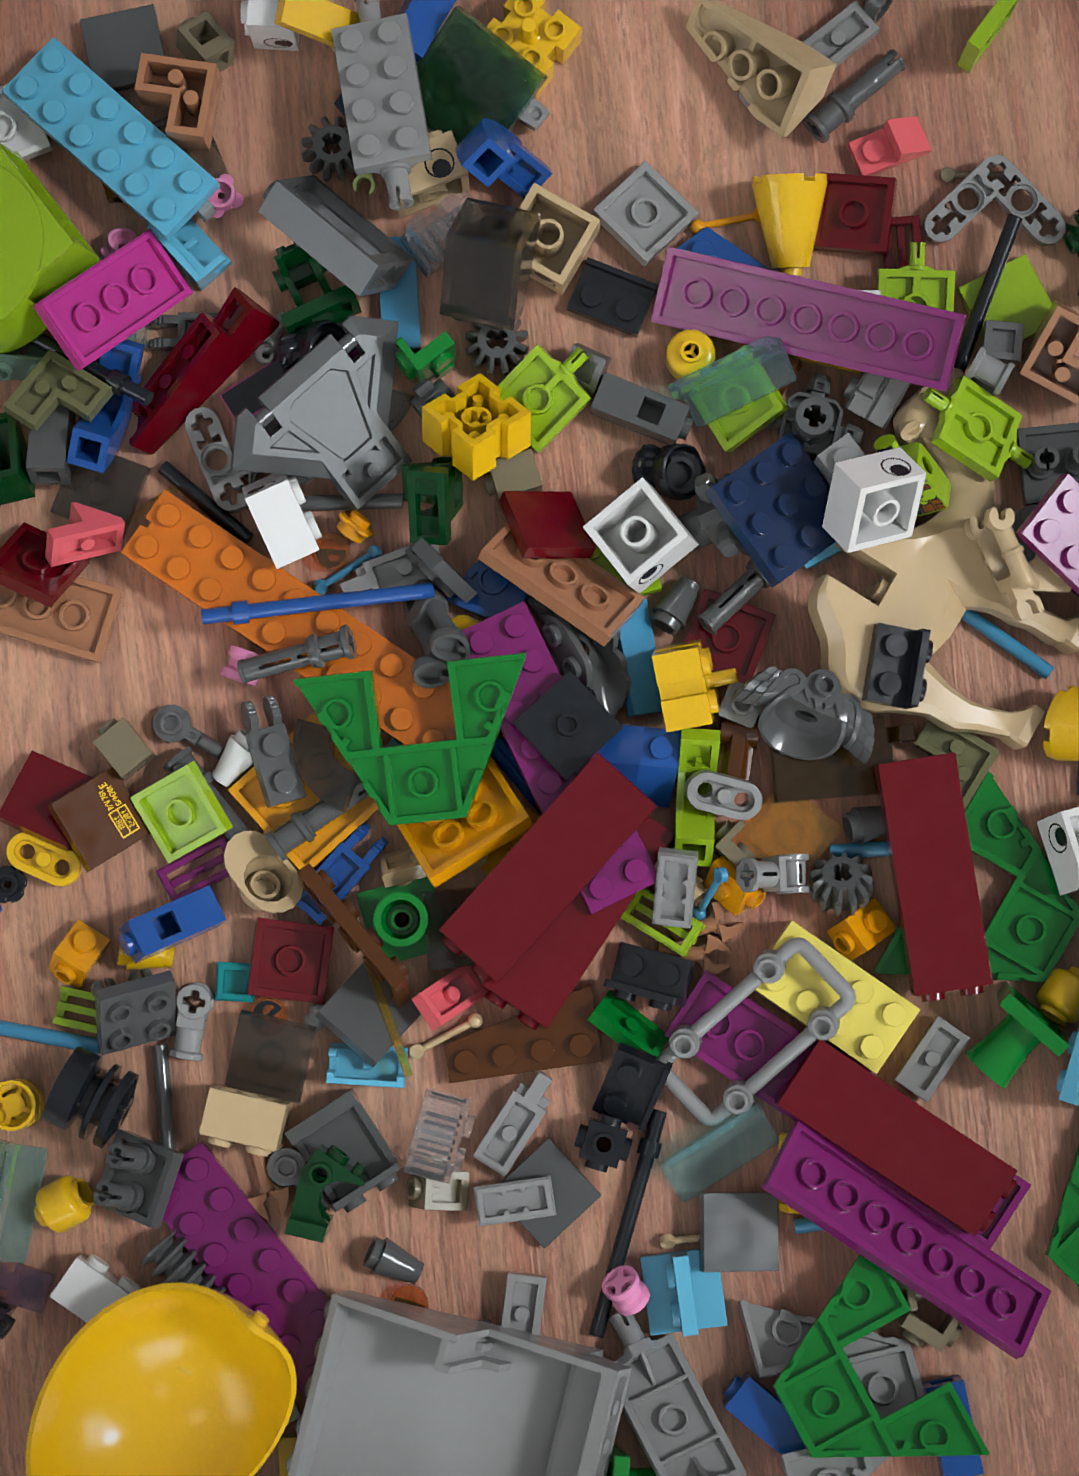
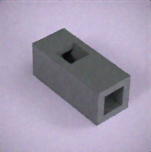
(641, 410)
(49, 449)

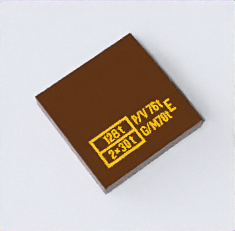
(99, 819)

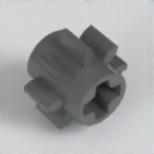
(427, 392)

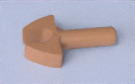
(725, 933)
(698, 954)
(267, 1185)

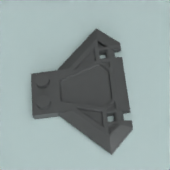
(330, 415)

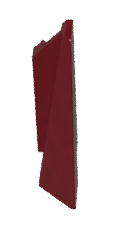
(199, 366)

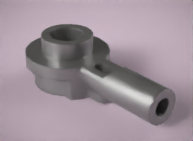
(175, 725)
(285, 1169)

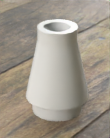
(234, 760)

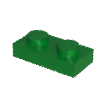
(627, 1025)

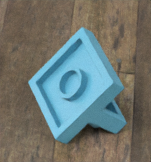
(681, 1294)

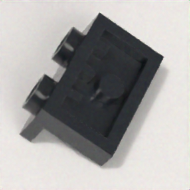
(897, 666)
(651, 975)

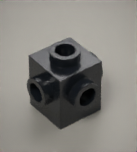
(603, 1127)

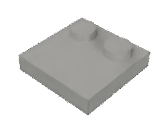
(645, 214)

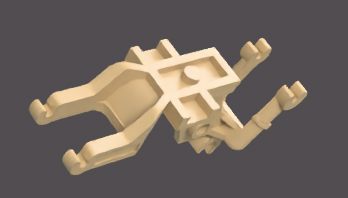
(1008, 563)

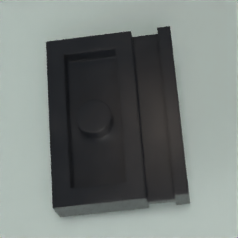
(612, 297)
(632, 1086)

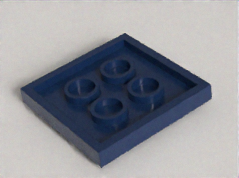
(776, 508)

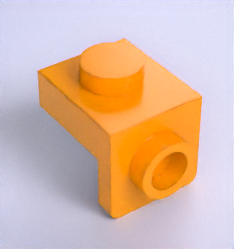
(729, 893)
(862, 931)
(77, 954)

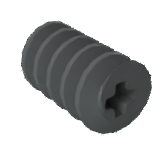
(178, 1265)

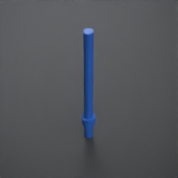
(242, 612)

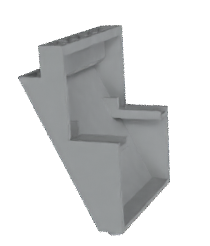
(452, 1397)

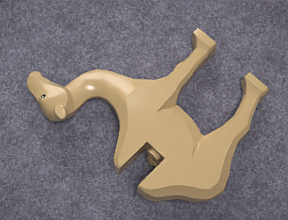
(930, 587)

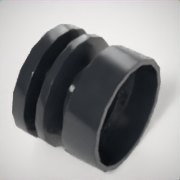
(90, 1096)

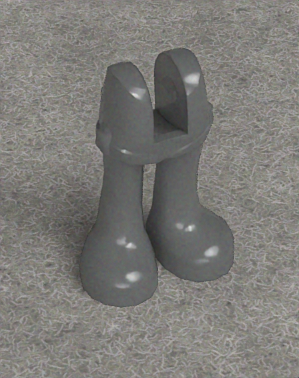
(438, 637)

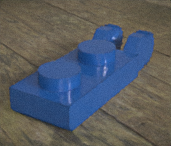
(344, 869)

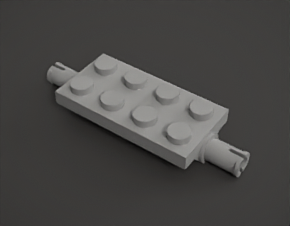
(382, 98)
(671, 1408)

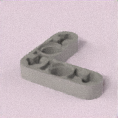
(986, 193)
(226, 477)

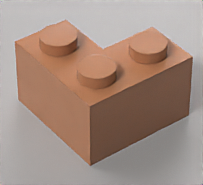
(189, 92)
(1051, 353)

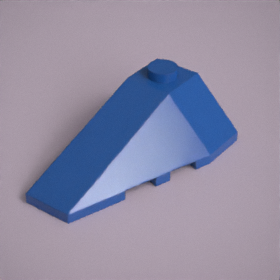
(647, 759)

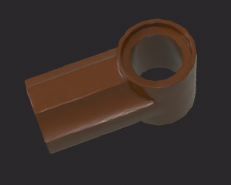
(736, 748)

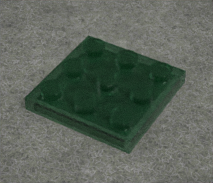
(474, 77)

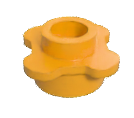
(354, 526)

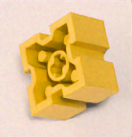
(537, 34)
(476, 426)
(688, 684)

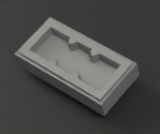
(675, 887)
(514, 1200)

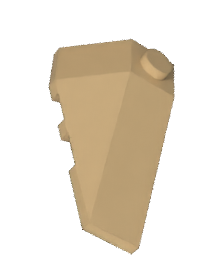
(768, 67)

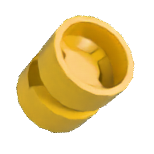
(20, 1104)

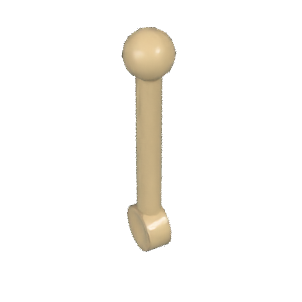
(418, 1051)
(668, 1241)

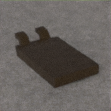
(837, 774)

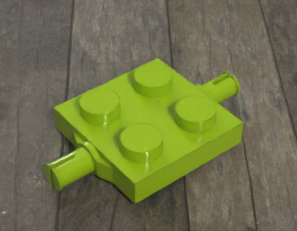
(918, 282)
(548, 391)
(977, 428)

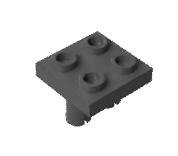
(1054, 453)
(134, 1010)
(138, 1178)

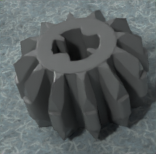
(317, 152)
(496, 356)
(841, 883)

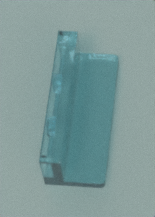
(735, 380)
(719, 1152)
(19, 1182)

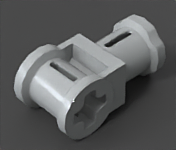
(989, 372)
(774, 874)
(191, 1023)

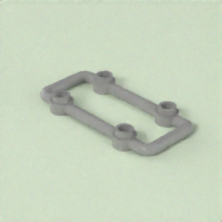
(767, 968)

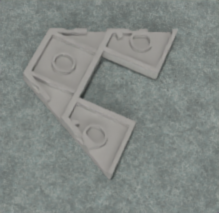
(882, 1364)

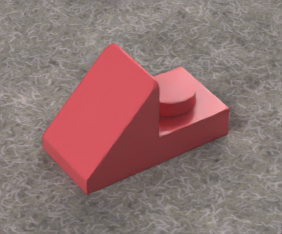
(891, 146)
(86, 536)
(449, 996)

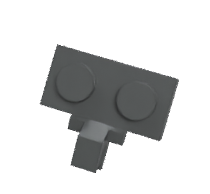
(433, 565)

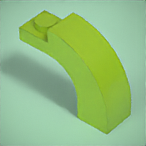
(693, 826)

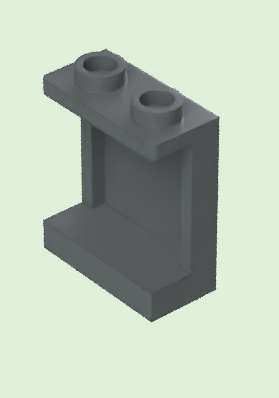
(353, 1131)

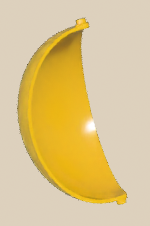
(128, 1411)

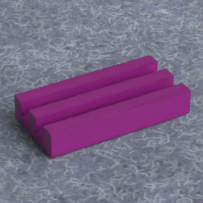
(170, 885)

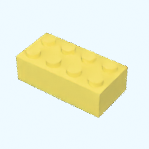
(873, 1023)

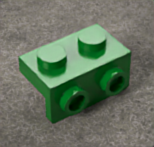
(432, 360)

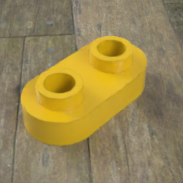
(45, 860)

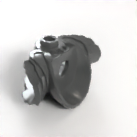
(600, 669)
(808, 714)

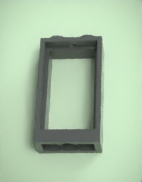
(335, 234)

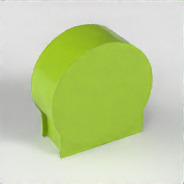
(37, 250)

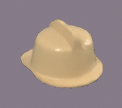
(260, 874)

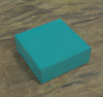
(232, 982)

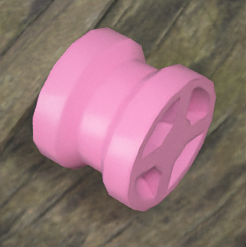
(231, 669)
(625, 1290)

